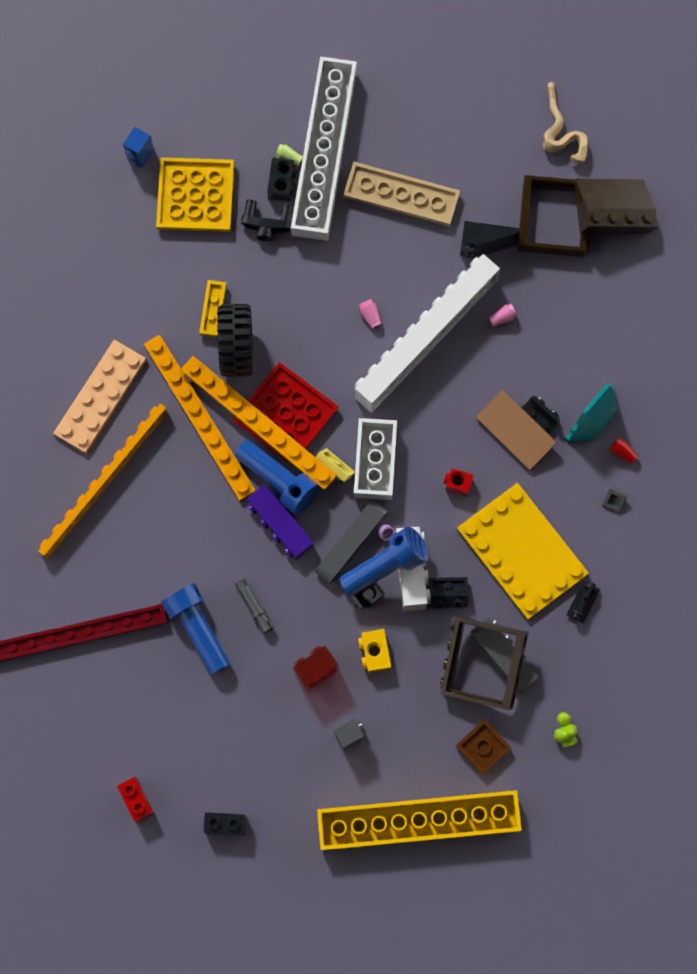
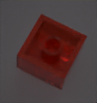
(315, 667)

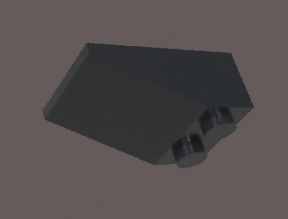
(486, 238)

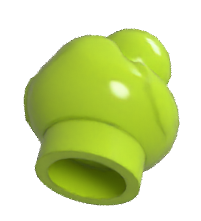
(568, 731)

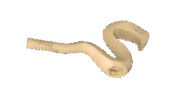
(553, 146)

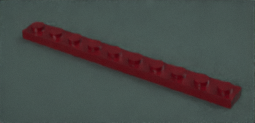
(82, 632)

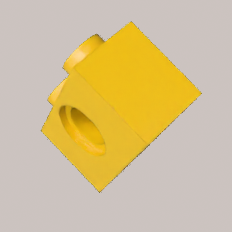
(375, 639)

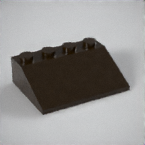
(614, 206)

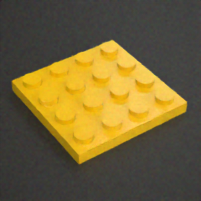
(195, 194)

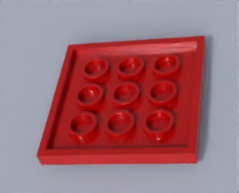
(292, 406)

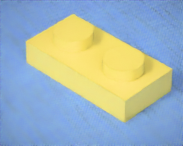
(336, 465)

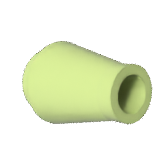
(286, 152)

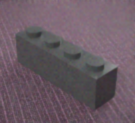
(500, 652)

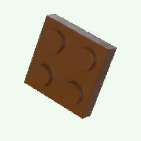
(483, 746)

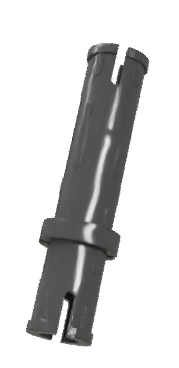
(256, 609)

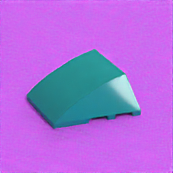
(595, 416)

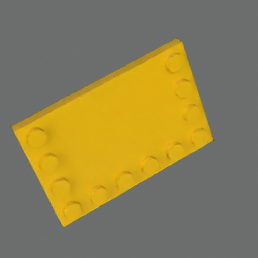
(522, 551)

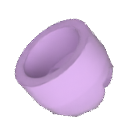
(385, 532)

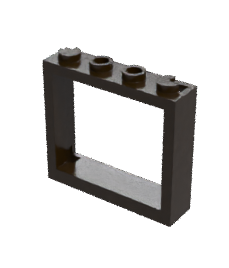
(551, 184)
(514, 672)

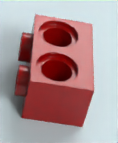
(135, 799)

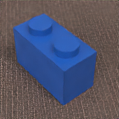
(138, 147)

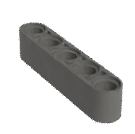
(351, 541)

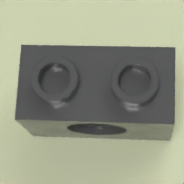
(350, 734)

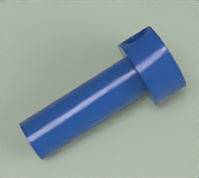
(279, 477)
(405, 550)
(185, 606)

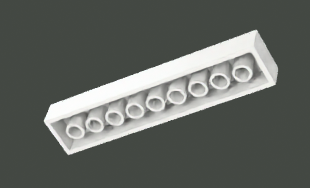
(324, 149)
(426, 333)

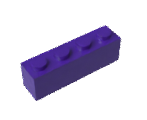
(280, 522)

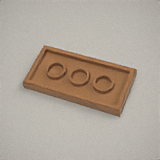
(516, 429)

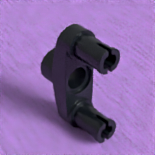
(265, 226)

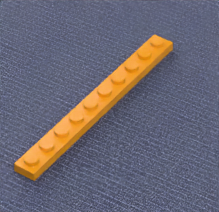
(199, 418)
(258, 422)
(97, 486)

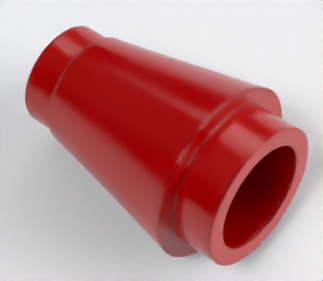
(622, 450)

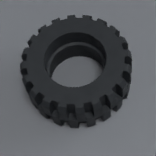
(235, 340)

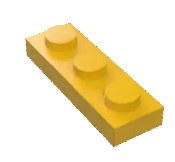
(213, 299)

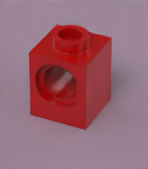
(464, 476)

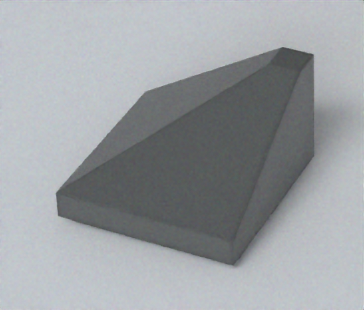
(614, 499)

